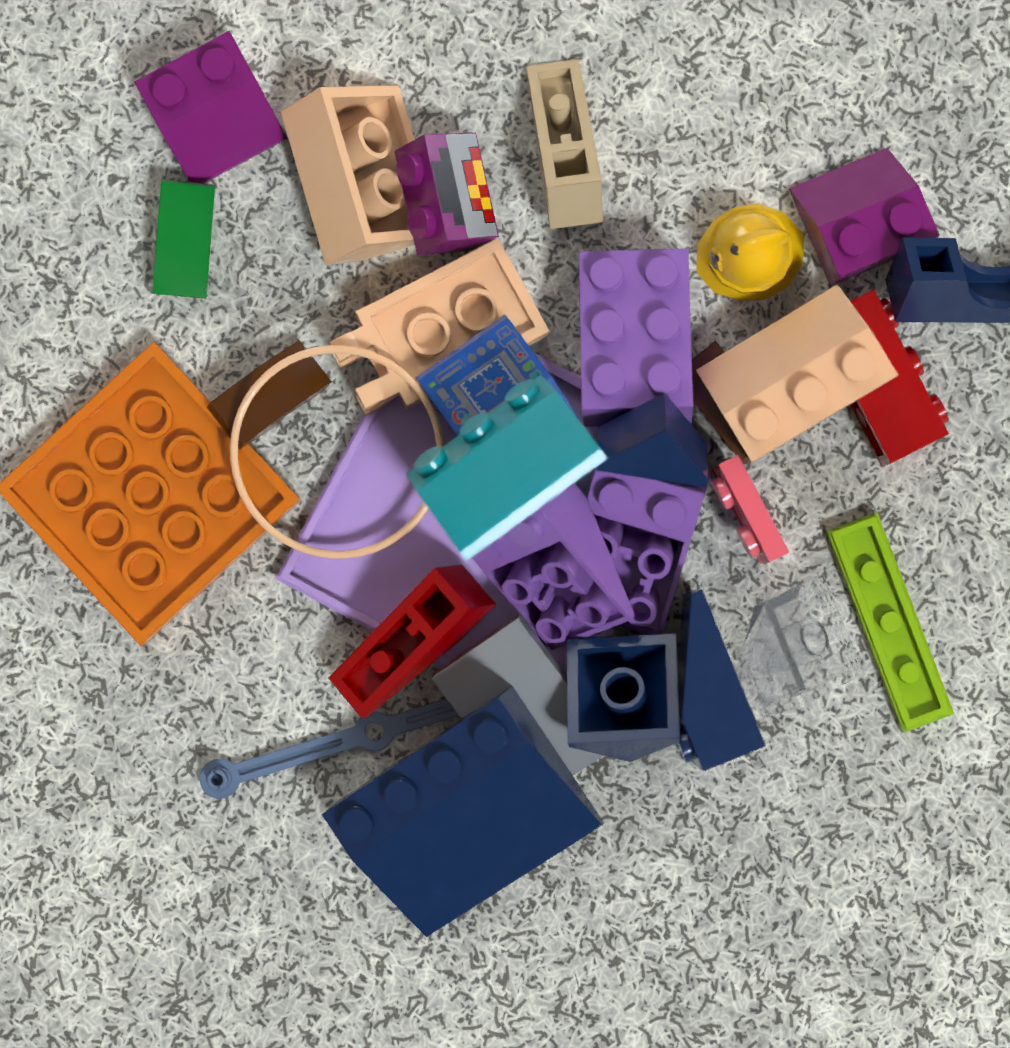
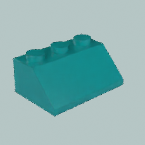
(504, 465)

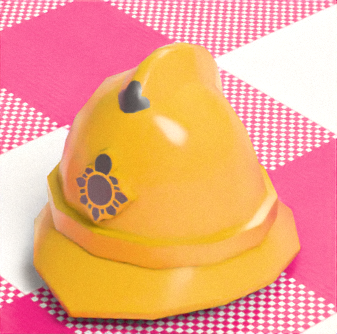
(750, 253)

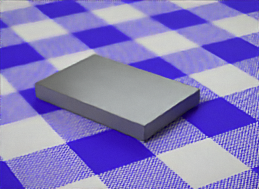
(516, 659)

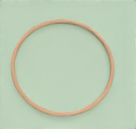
(235, 438)

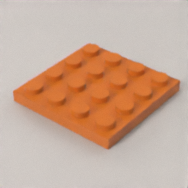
(145, 494)

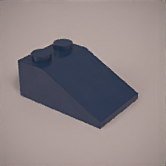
(712, 703)

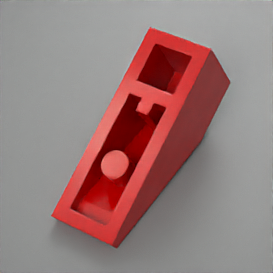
(412, 637)

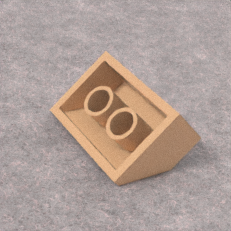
(348, 168)
(796, 373)

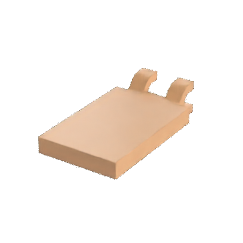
(436, 317)

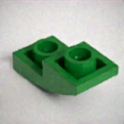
(183, 239)

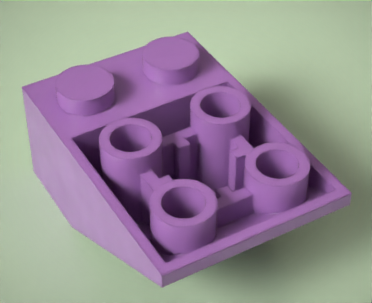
(648, 538)
(558, 571)

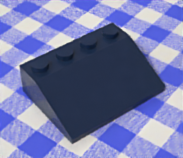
(464, 814)

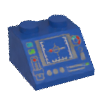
(482, 373)

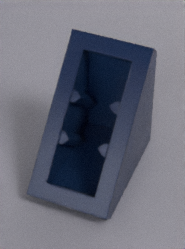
(654, 444)

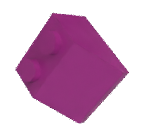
(211, 109)
(862, 214)

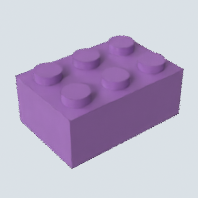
(634, 331)

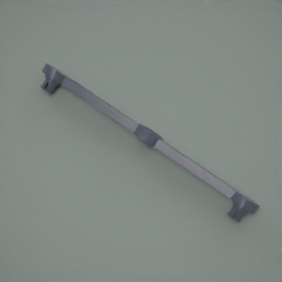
(222, 777)

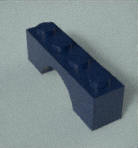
(939, 285)

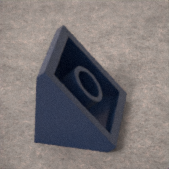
(623, 695)

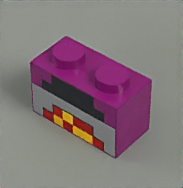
(446, 193)

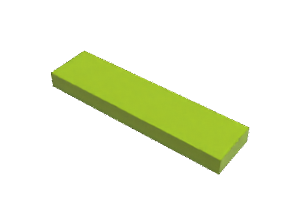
(889, 622)

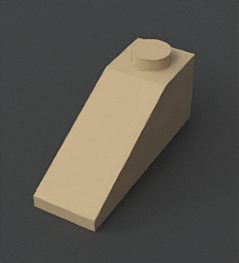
(565, 144)

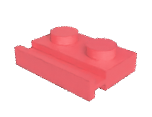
(757, 528)

